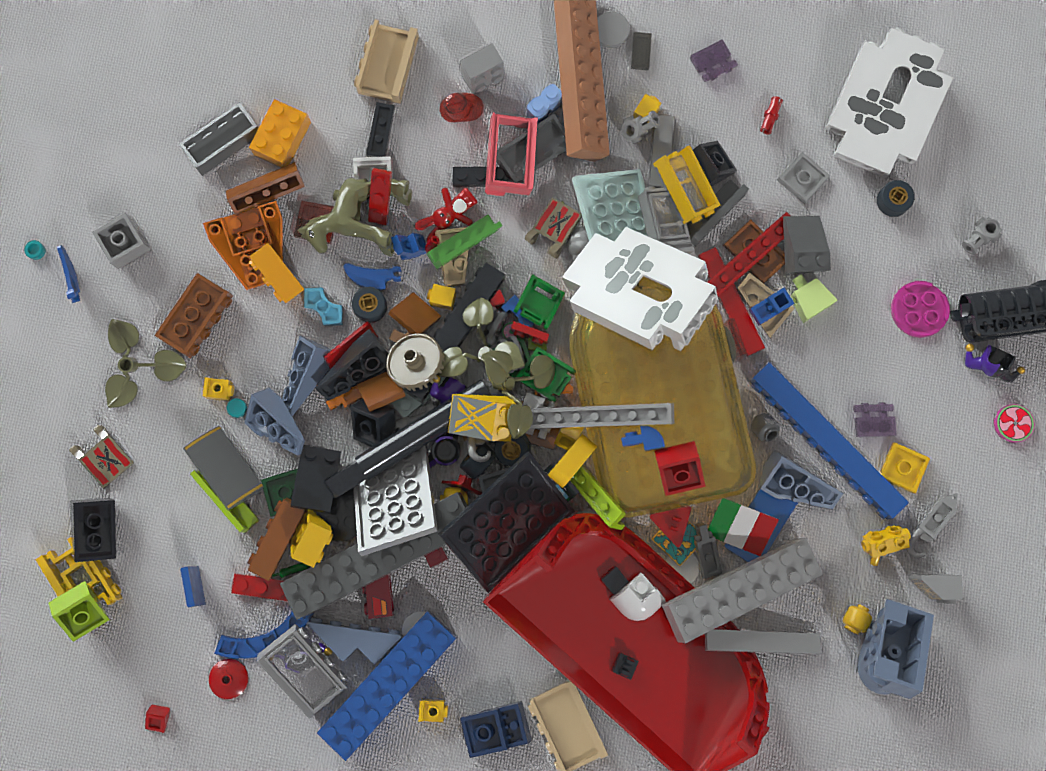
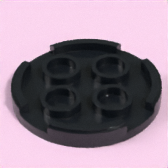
(342, 517)

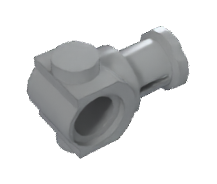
(640, 126)
(981, 235)

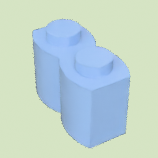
(544, 104)

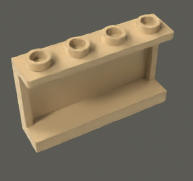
(386, 62)
(567, 727)

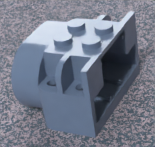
(896, 651)

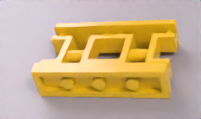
(63, 582)

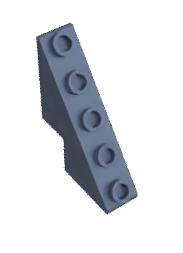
(347, 639)

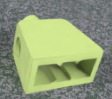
(811, 297)

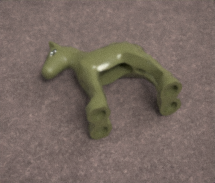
(347, 213)

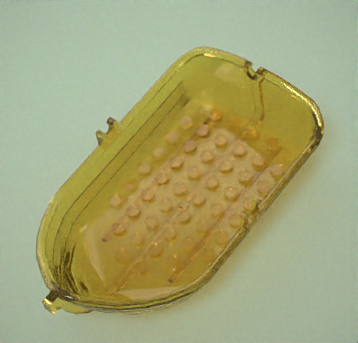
(705, 409)

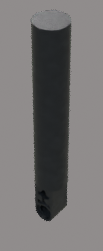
(397, 445)

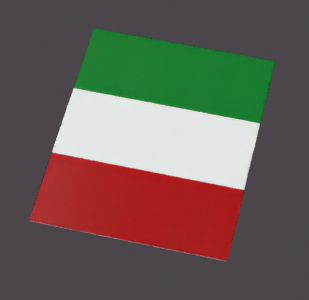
(742, 526)

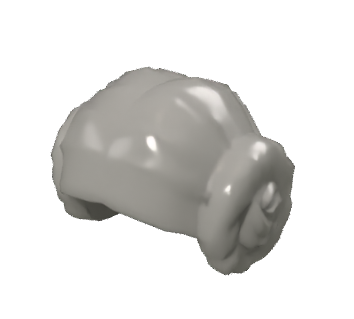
(577, 242)

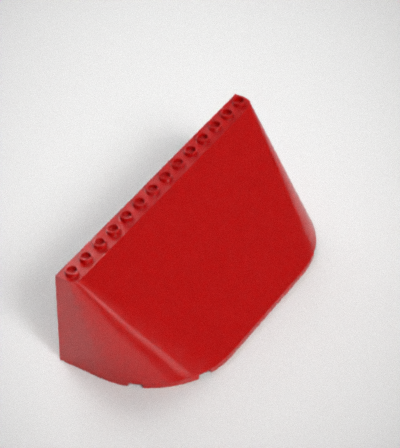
(683, 701)

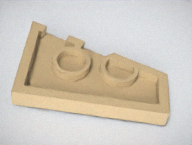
(455, 270)
(753, 293)

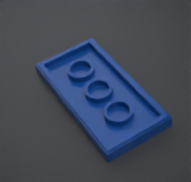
(770, 506)

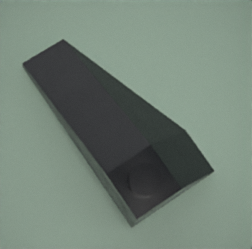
(360, 362)

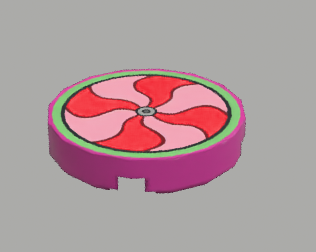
(1014, 423)

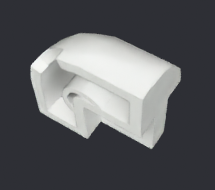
(638, 599)

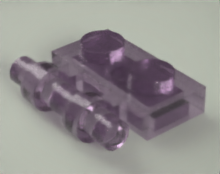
(710, 56)
(874, 426)

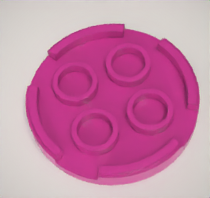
(920, 309)

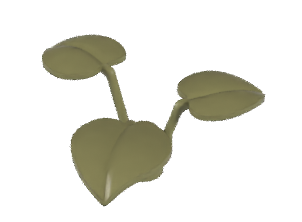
(477, 314)
(498, 366)
(118, 388)

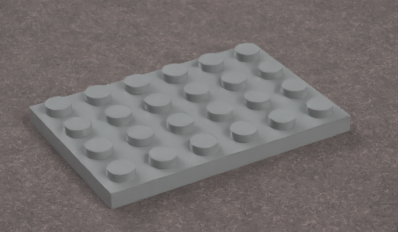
(395, 504)

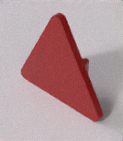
(464, 483)
(673, 523)

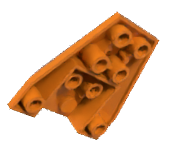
(242, 235)

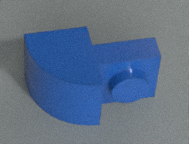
(409, 246)
(771, 306)
(649, 438)

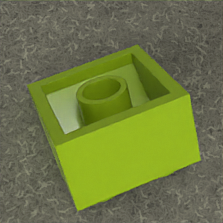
(78, 611)

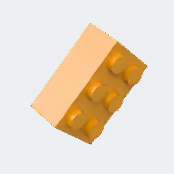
(280, 134)
(275, 273)

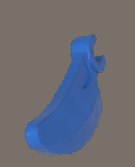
(70, 274)
(371, 277)

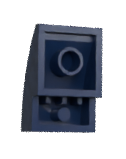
(496, 729)

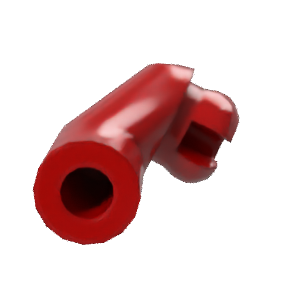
(432, 243)

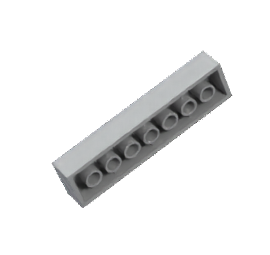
(741, 590)

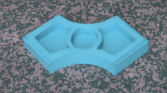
(330, 313)

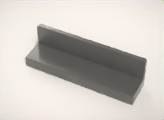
(728, 198)

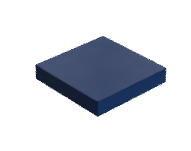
(192, 586)

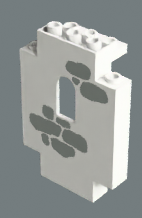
(611, 270)

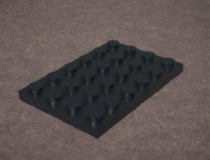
(506, 522)

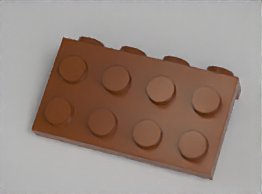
(194, 315)

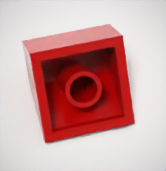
(680, 468)

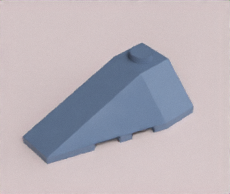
(307, 372)
(270, 418)
(791, 481)

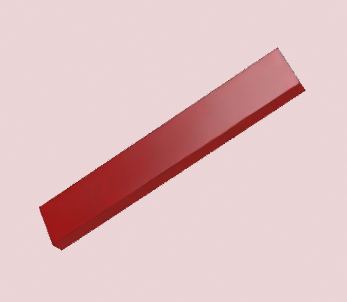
(748, 256)
(734, 305)

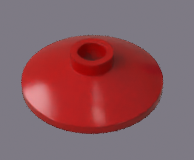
(238, 678)

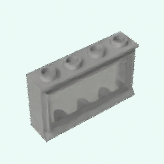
(302, 670)

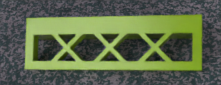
(598, 498)
(240, 516)

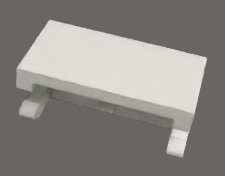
(364, 165)

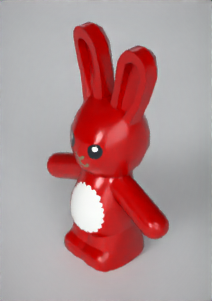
(445, 216)

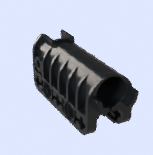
(1002, 308)

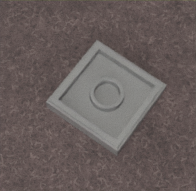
(803, 178)

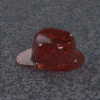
(461, 107)

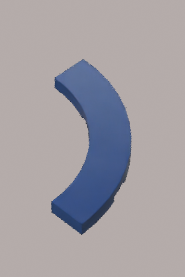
(251, 647)

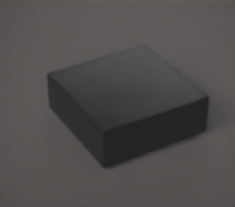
(614, 580)

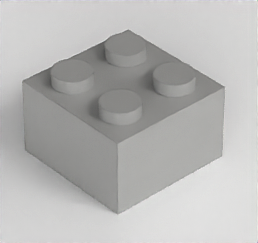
(482, 69)
(121, 240)

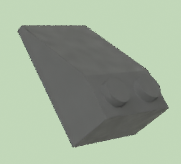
(805, 245)

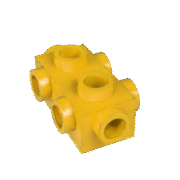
(885, 542)

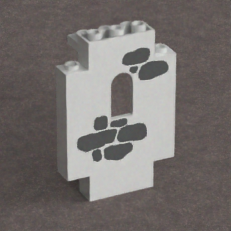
(875, 128)

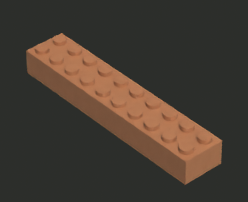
(581, 79)

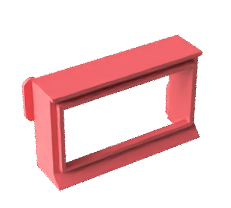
(499, 188)

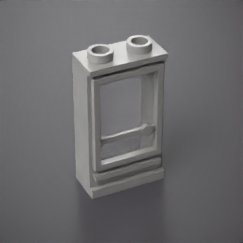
(663, 219)

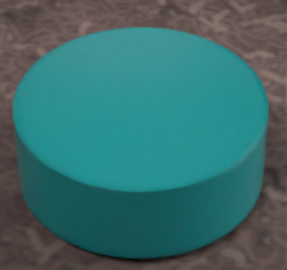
(34, 250)
(236, 408)

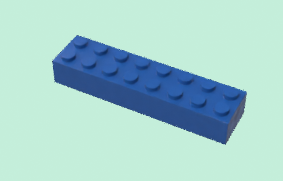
(386, 685)

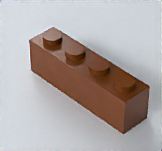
(264, 188)
(276, 539)

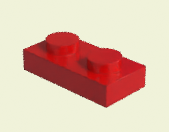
(537, 336)

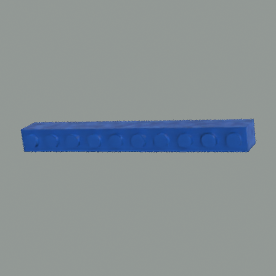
(828, 441)

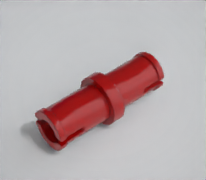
(771, 115)

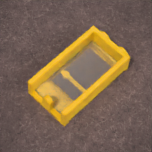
(687, 185)

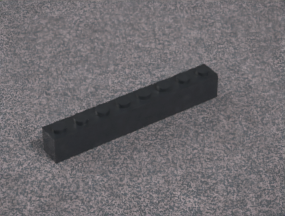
(455, 329)

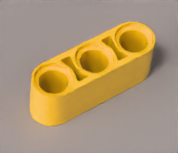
(572, 460)

